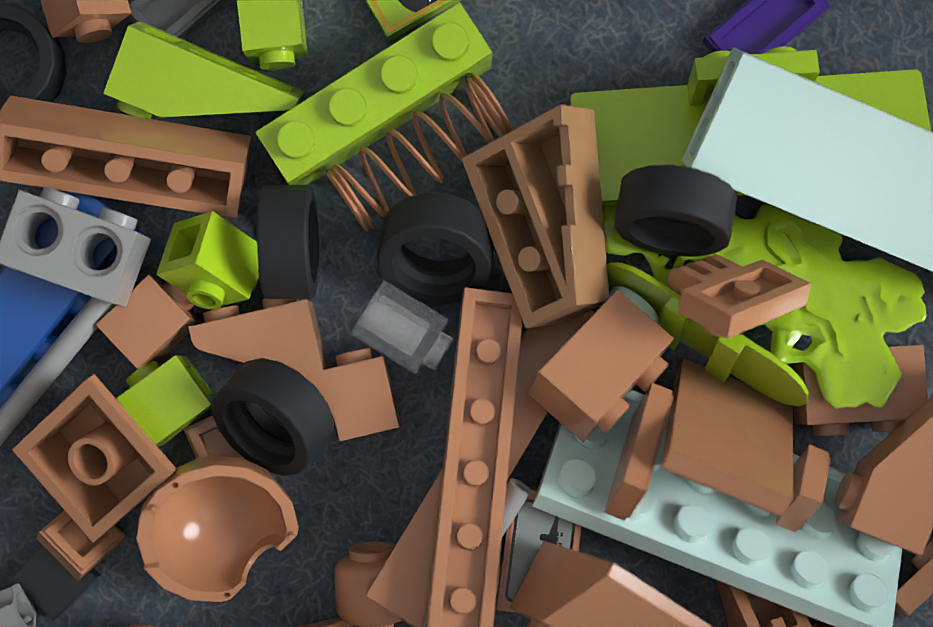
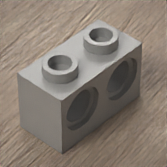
(71, 255)

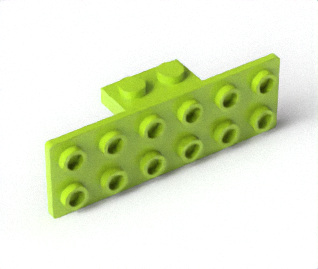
(658, 122)

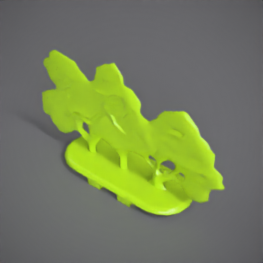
(844, 314)

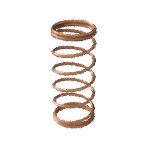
(480, 99)

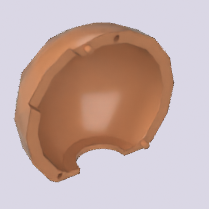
(212, 525)

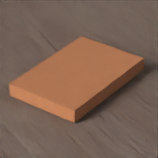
(730, 439)

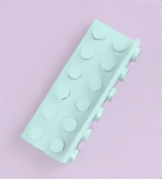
(817, 571)

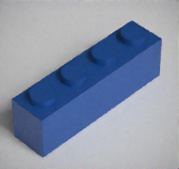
(39, 310)

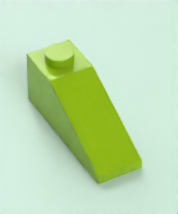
(177, 78)

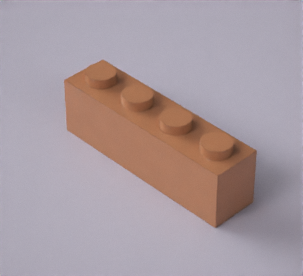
(122, 157)

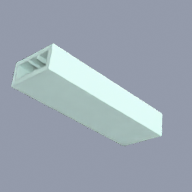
(819, 156)

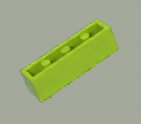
(376, 97)

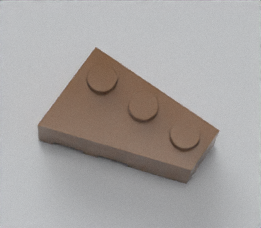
(546, 213)

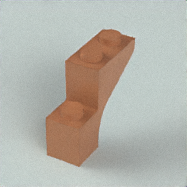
(288, 332)

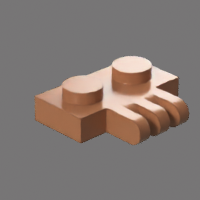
(733, 296)

